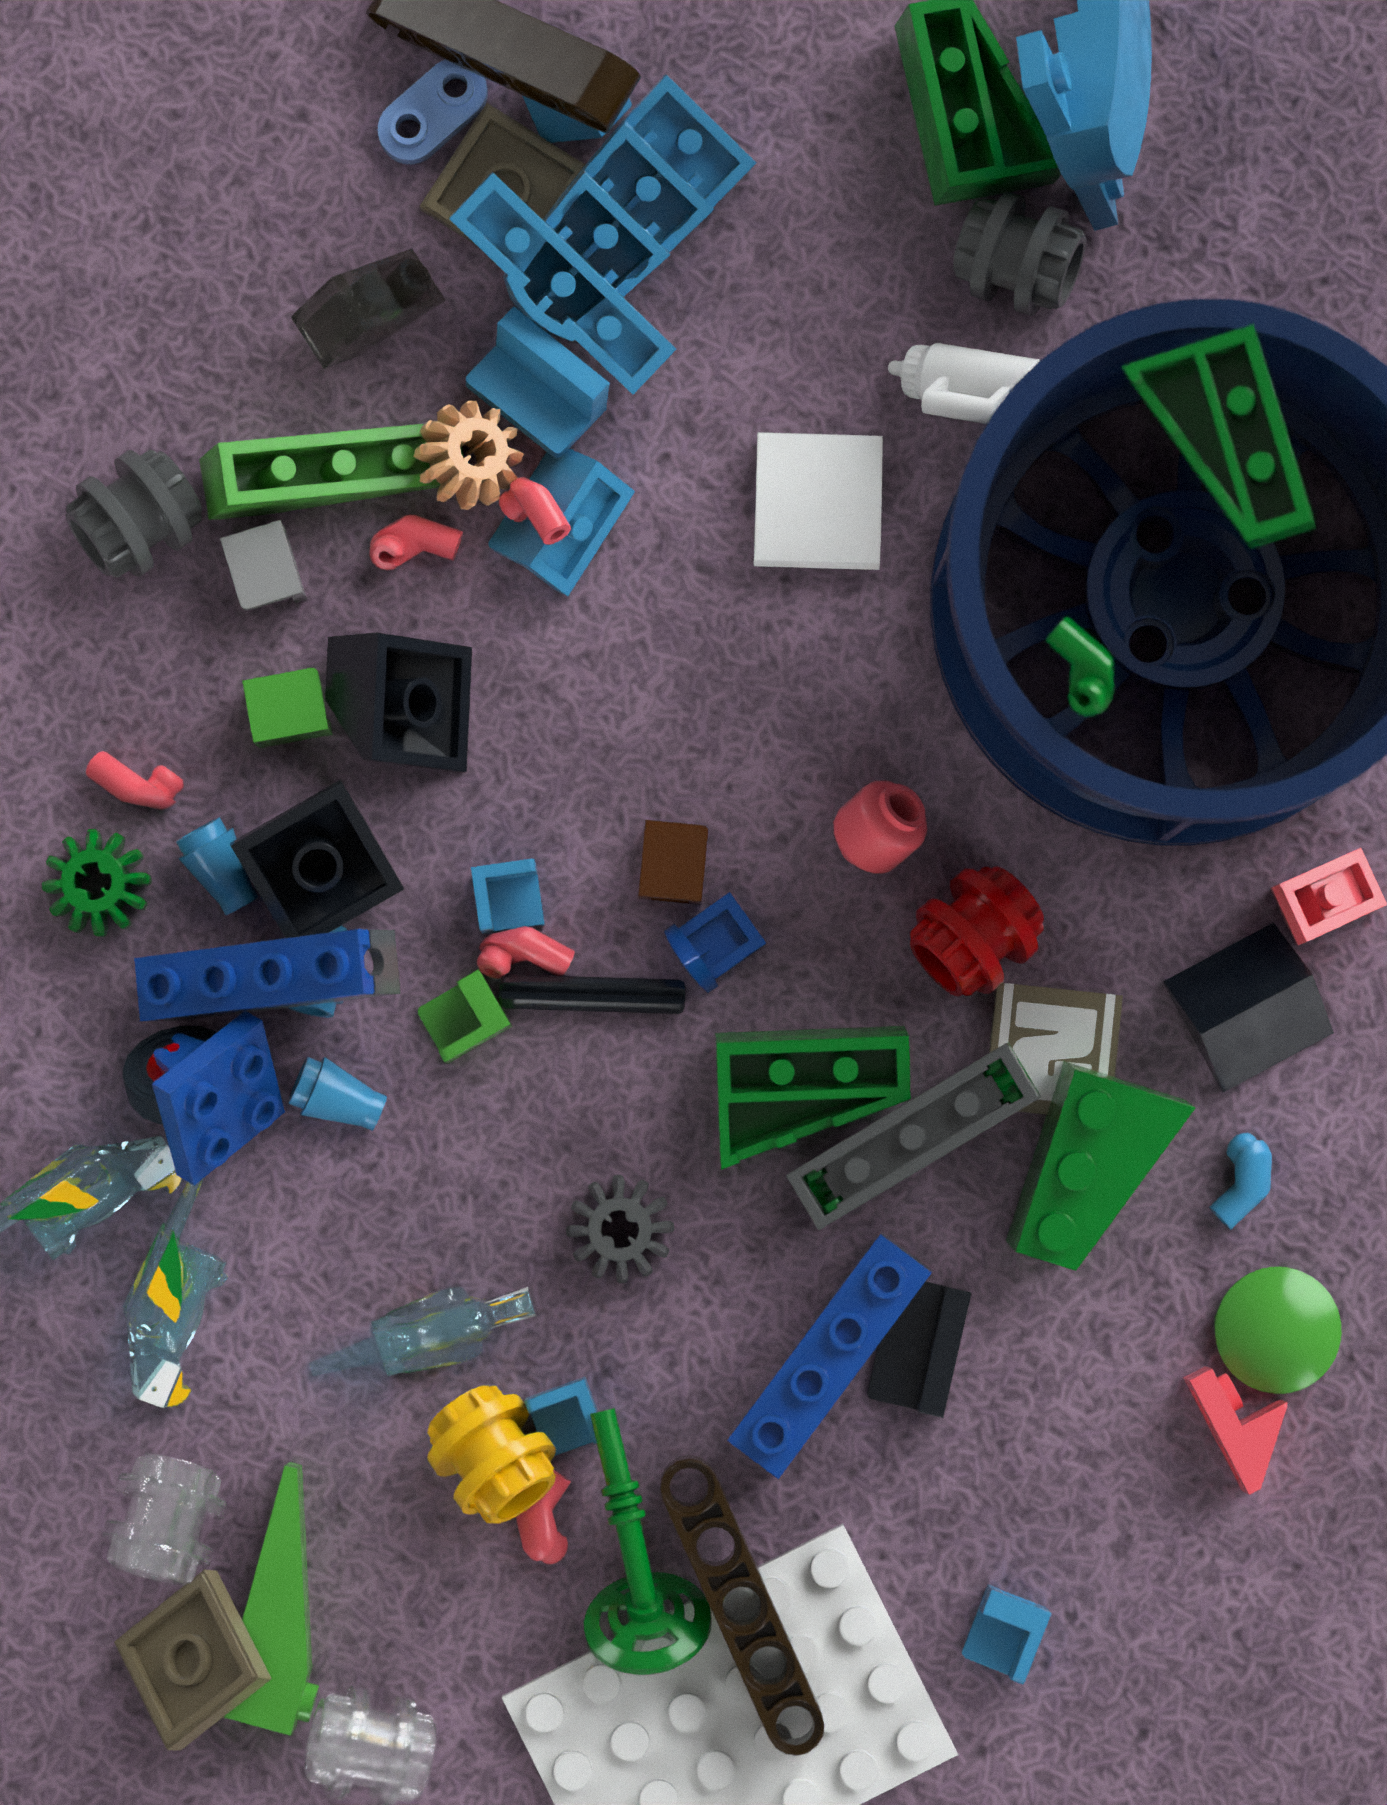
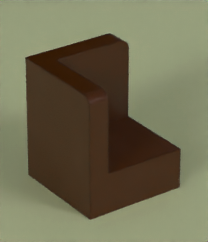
(673, 862)

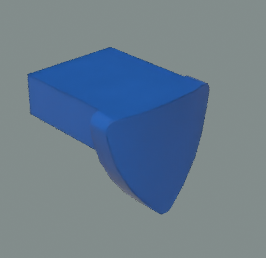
(714, 941)

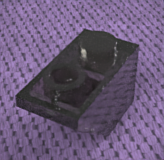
(366, 307)

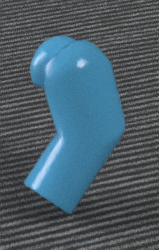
(1252, 1179)

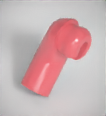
(536, 502)
(411, 536)
(132, 788)
(521, 945)

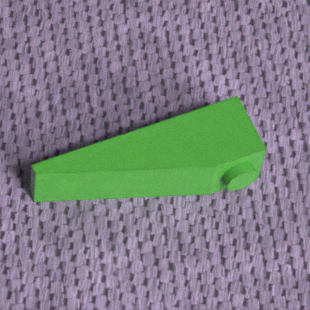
(311, 470)
(280, 1616)

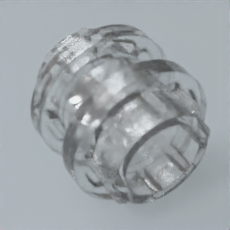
(164, 1519)
(370, 1747)

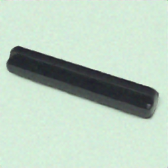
(592, 994)

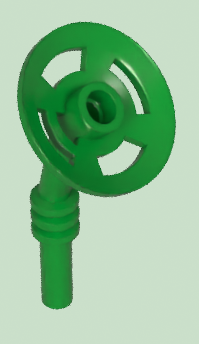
(643, 1601)

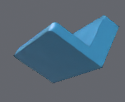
(539, 385)
(591, 503)

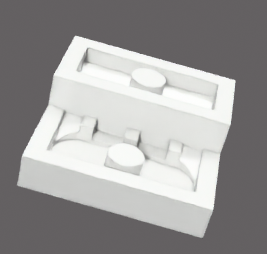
(818, 501)

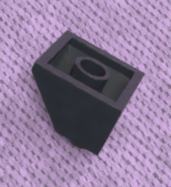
(401, 698)

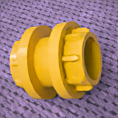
(485, 1445)

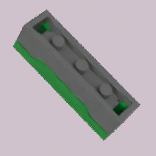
(913, 1136)

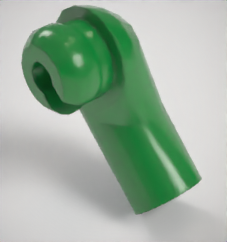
(1090, 668)

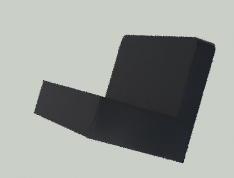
(921, 1351)

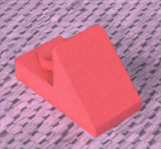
(1328, 896)
(1244, 1442)

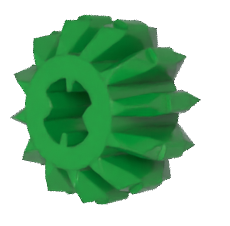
(109, 865)

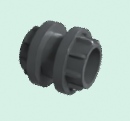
(1019, 253)
(134, 513)

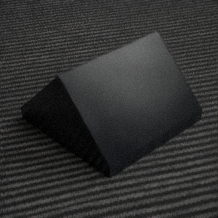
(317, 864)
(1250, 1006)

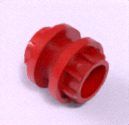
(968, 938)

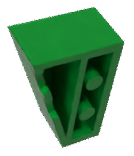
(968, 107)
(1230, 430)
(802, 1082)
(1090, 1161)

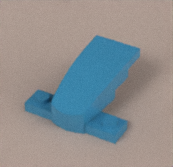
(1093, 97)
(610, 229)

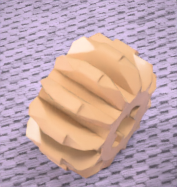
(484, 440)

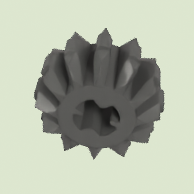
(634, 1213)

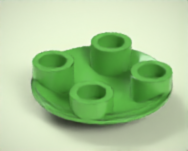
(1277, 1330)

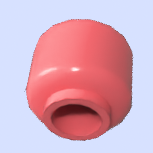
(880, 826)

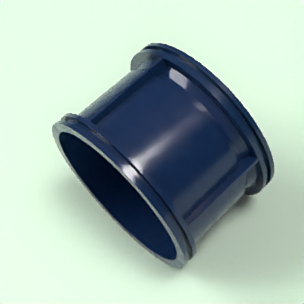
(1330, 404)

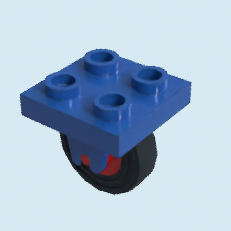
(205, 1090)

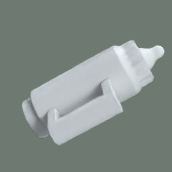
(959, 379)

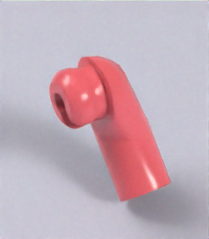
(538, 1526)

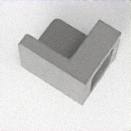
(263, 566)

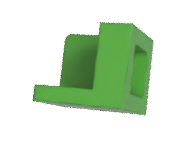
(286, 708)
(464, 1017)

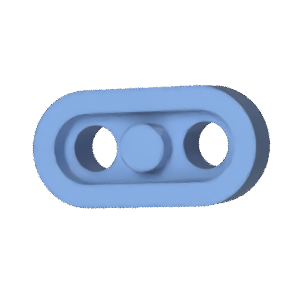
(434, 110)

